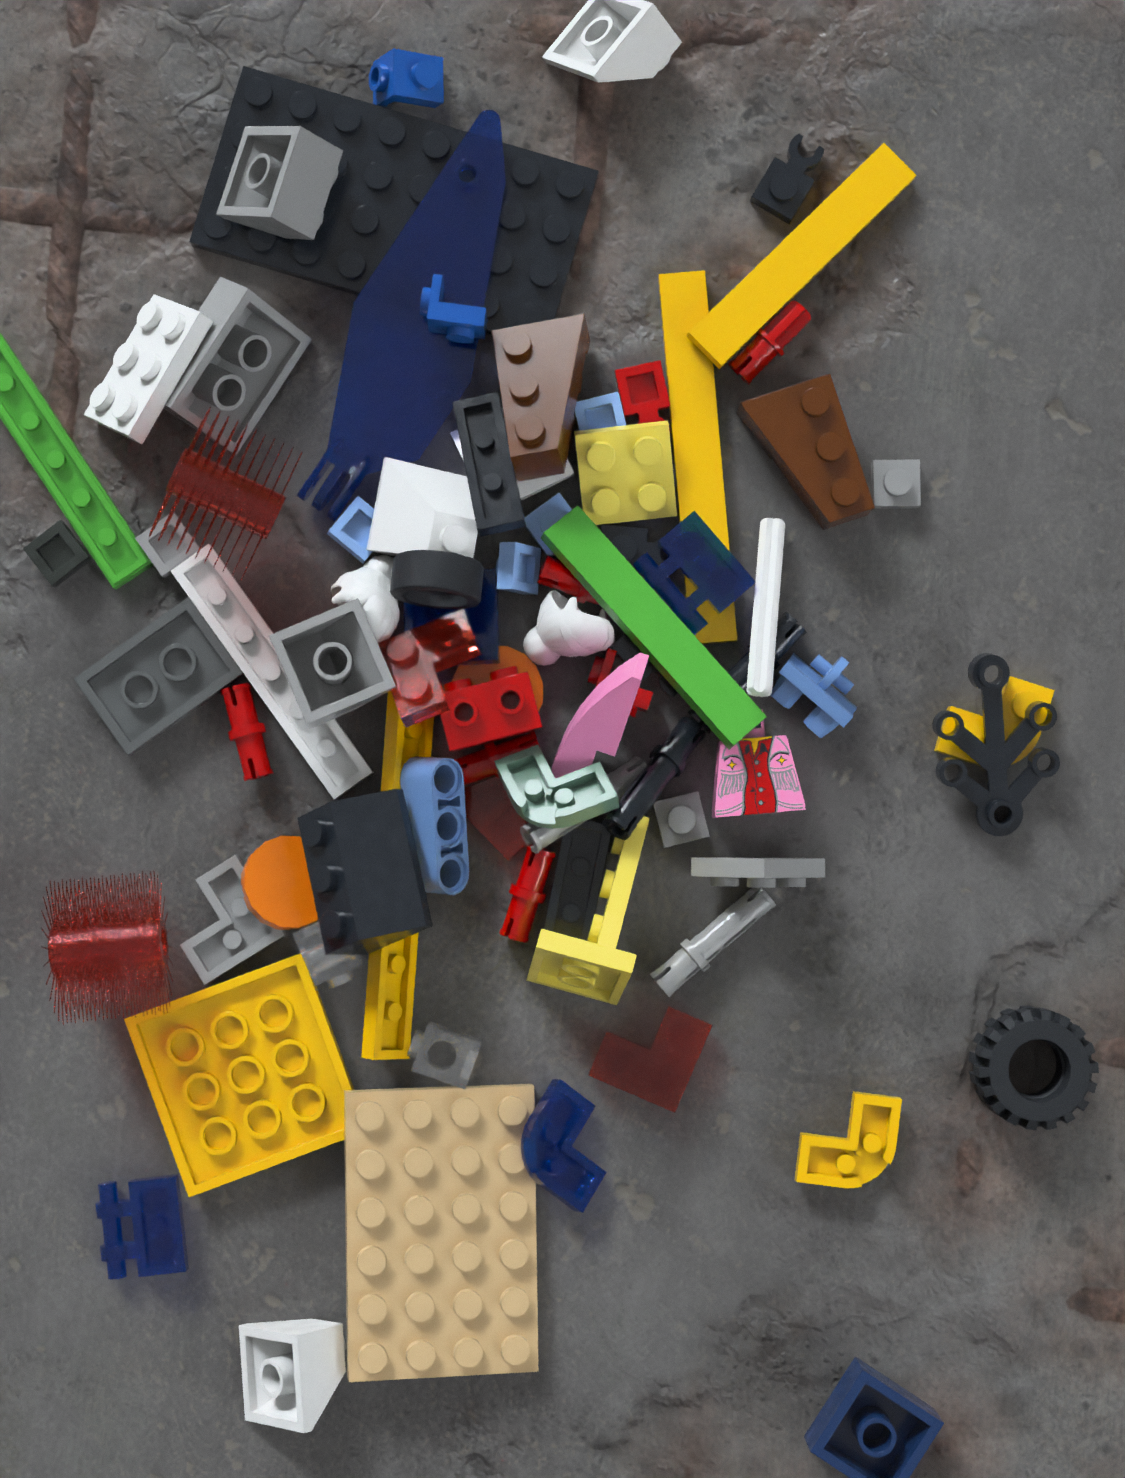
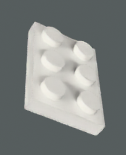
(148, 368)

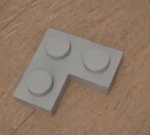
(758, 871)
(235, 934)

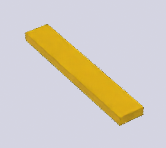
(801, 255)

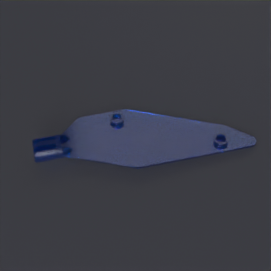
(395, 372)

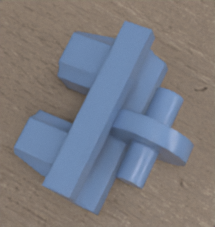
(800, 679)

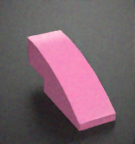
(600, 718)

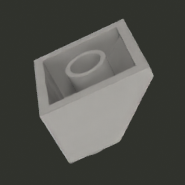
(280, 181)
(332, 663)

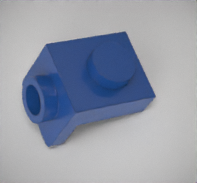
(407, 79)
(457, 321)

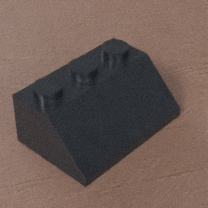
(364, 872)

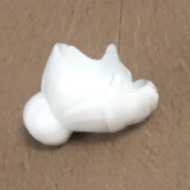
(372, 588)
(566, 631)

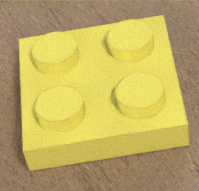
(626, 472)

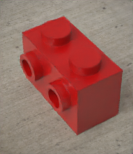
(489, 709)

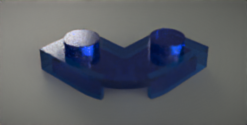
(549, 1149)

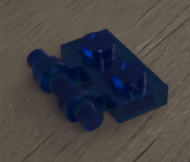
(706, 565)
(156, 1226)

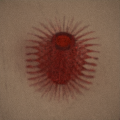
(222, 492)
(108, 947)

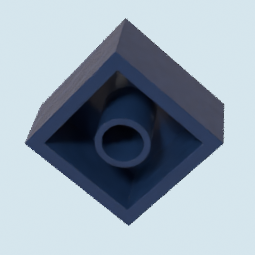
(872, 1426)

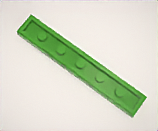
(67, 474)
(653, 627)

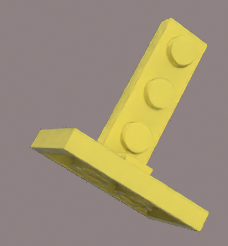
(595, 965)

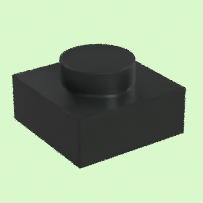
(57, 553)

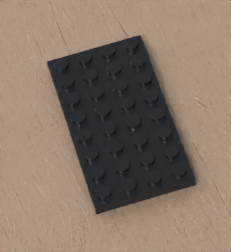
(380, 183)

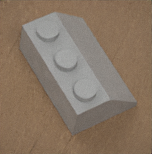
(236, 364)

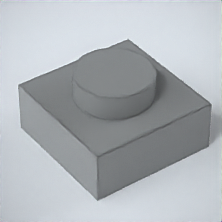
(896, 484)
(163, 556)
(680, 819)

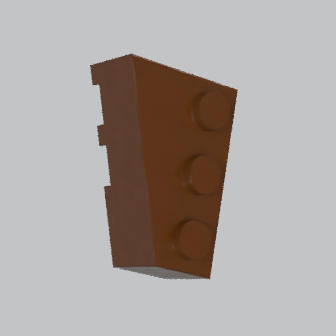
(812, 447)

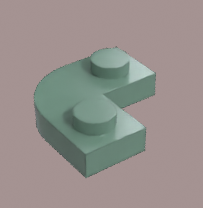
(552, 800)

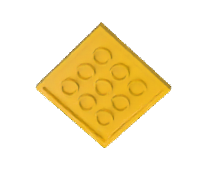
(243, 1074)

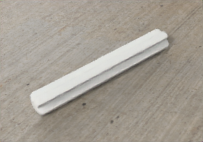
(765, 607)

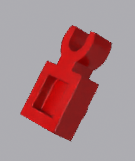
(642, 391)

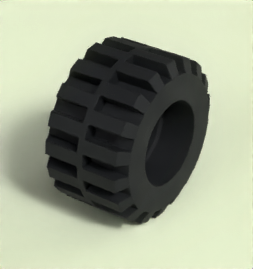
(1070, 1080)

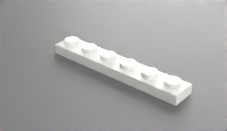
(248, 642)

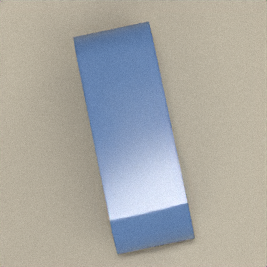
(438, 821)

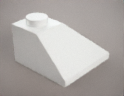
(614, 41)
(422, 511)
(290, 1370)

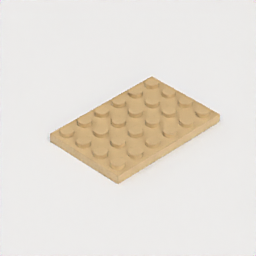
(439, 1233)

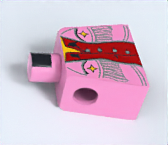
(756, 776)

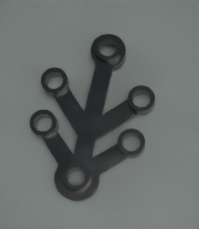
(997, 752)

